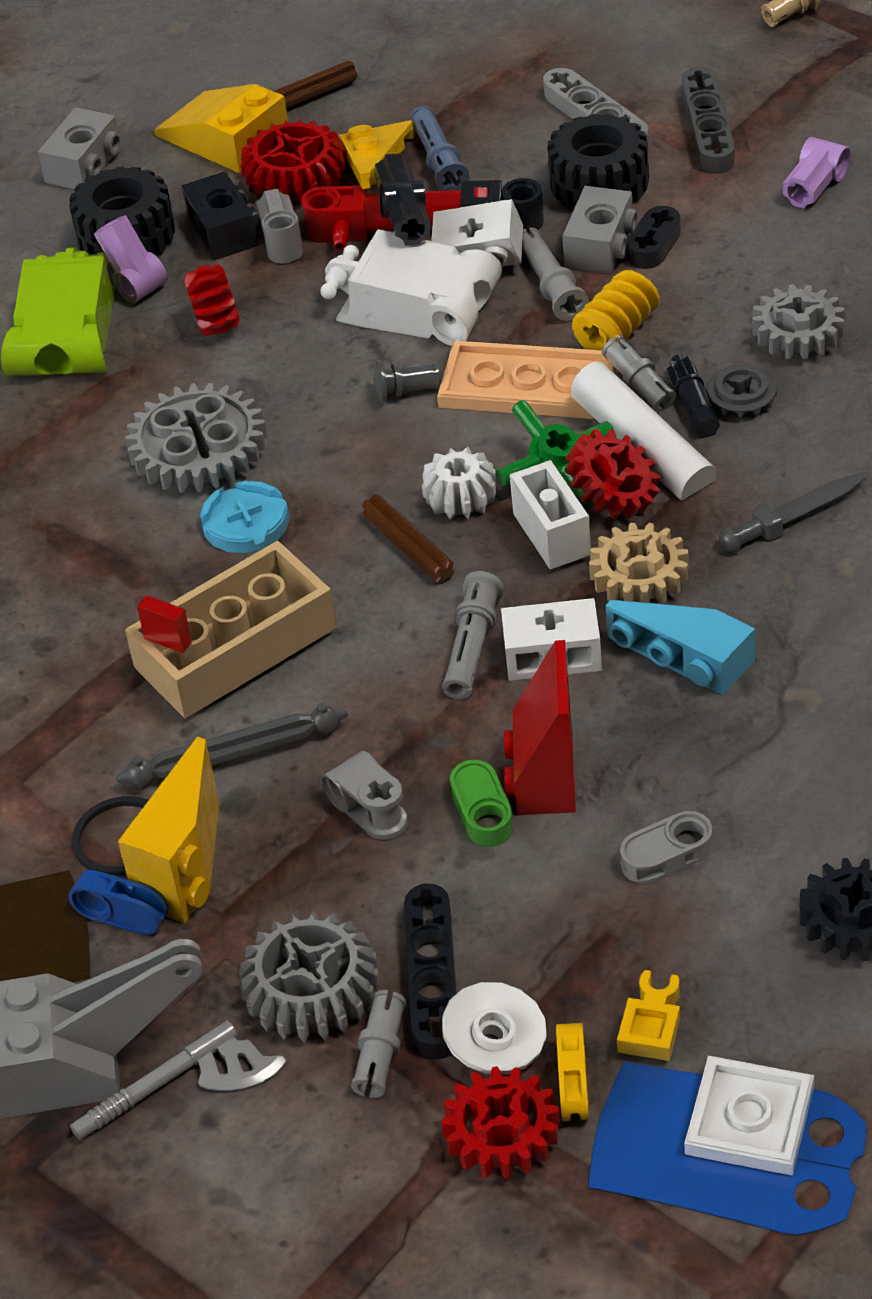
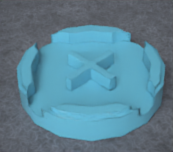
(245, 517)

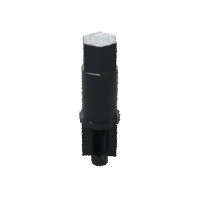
(691, 391)

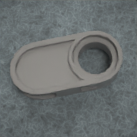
(656, 851)

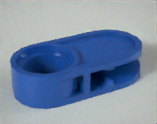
(120, 902)

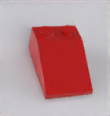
(543, 741)

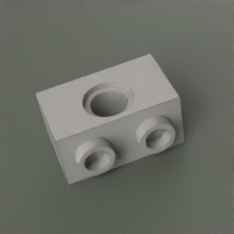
(79, 148)
(599, 230)

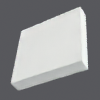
(749, 1115)

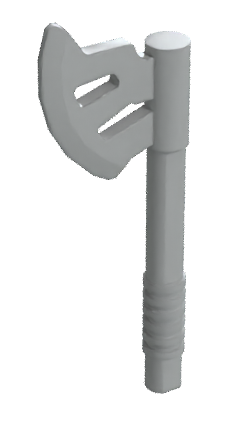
(221, 1040)

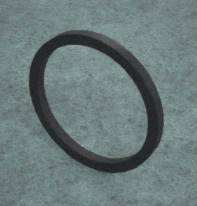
(91, 814)

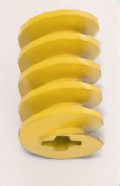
(616, 310)

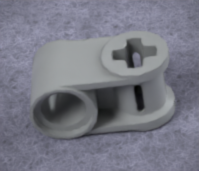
(367, 796)

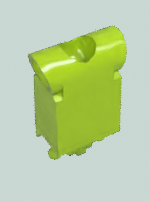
(60, 316)

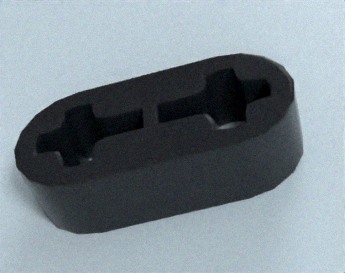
(654, 237)

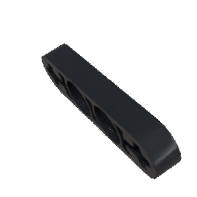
(428, 970)

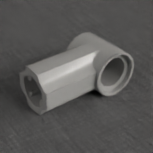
(279, 227)

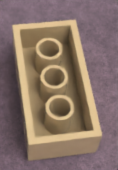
(237, 628)

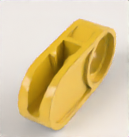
(572, 1070)

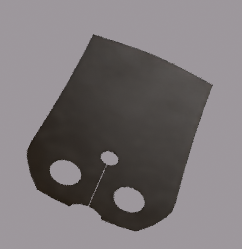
(42, 930)

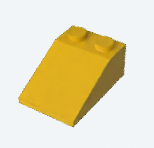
(222, 121)
(175, 835)

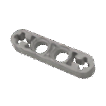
(559, 80)

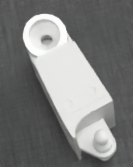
(413, 287)

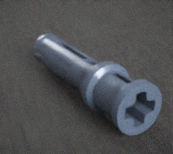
(441, 156)

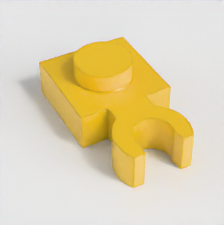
(652, 1022)

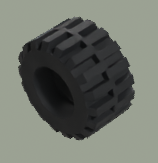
(600, 154)
(120, 193)

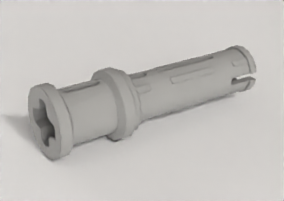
(556, 282)
(475, 618)

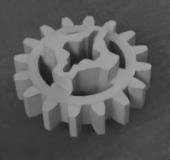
(798, 321)

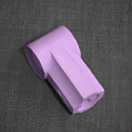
(817, 166)
(135, 269)

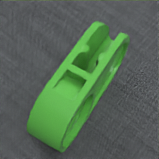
(480, 793)

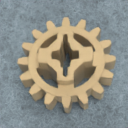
(639, 564)

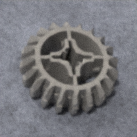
(296, 976)

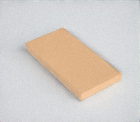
(500, 375)

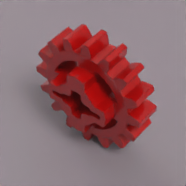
(612, 474)
(501, 1122)

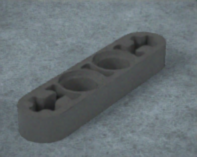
(708, 119)

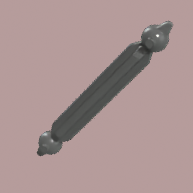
(238, 743)

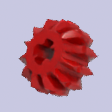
(212, 299)

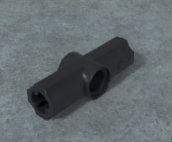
(402, 199)

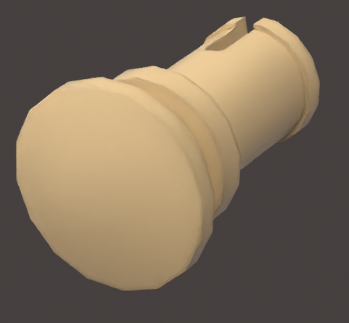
(781, 9)

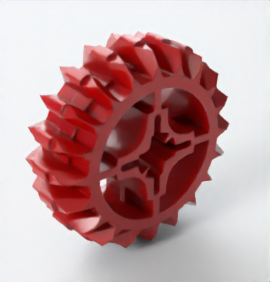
(292, 159)

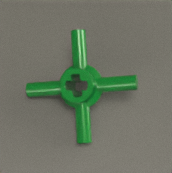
(547, 444)

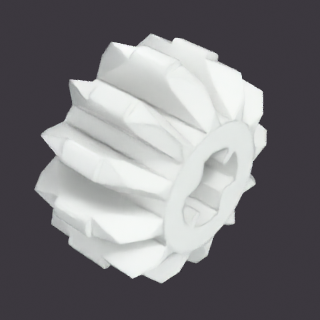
(459, 483)

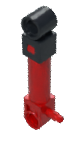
(351, 213)

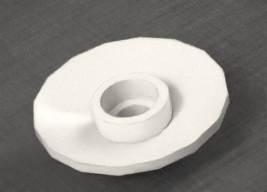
(495, 1011)

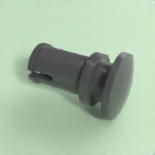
(404, 379)

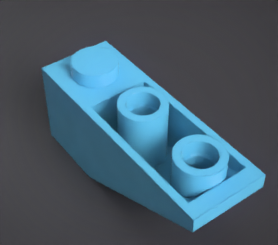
(689, 640)

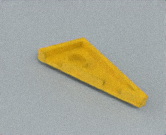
(369, 145)

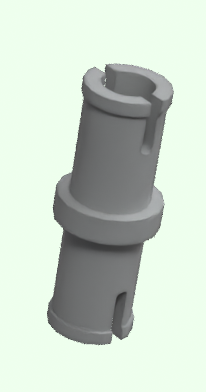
(638, 373)
(378, 1044)

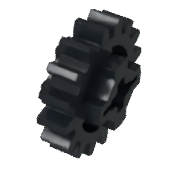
(839, 908)

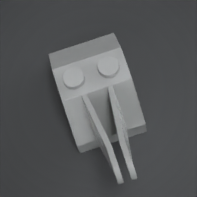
(66, 1036)

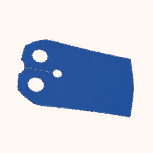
(644, 1156)

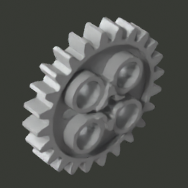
(166, 447)

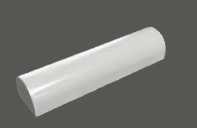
(611, 400)

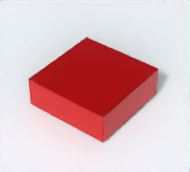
(164, 624)

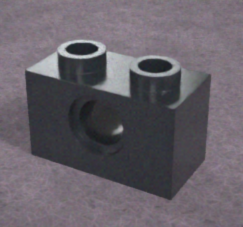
(221, 215)

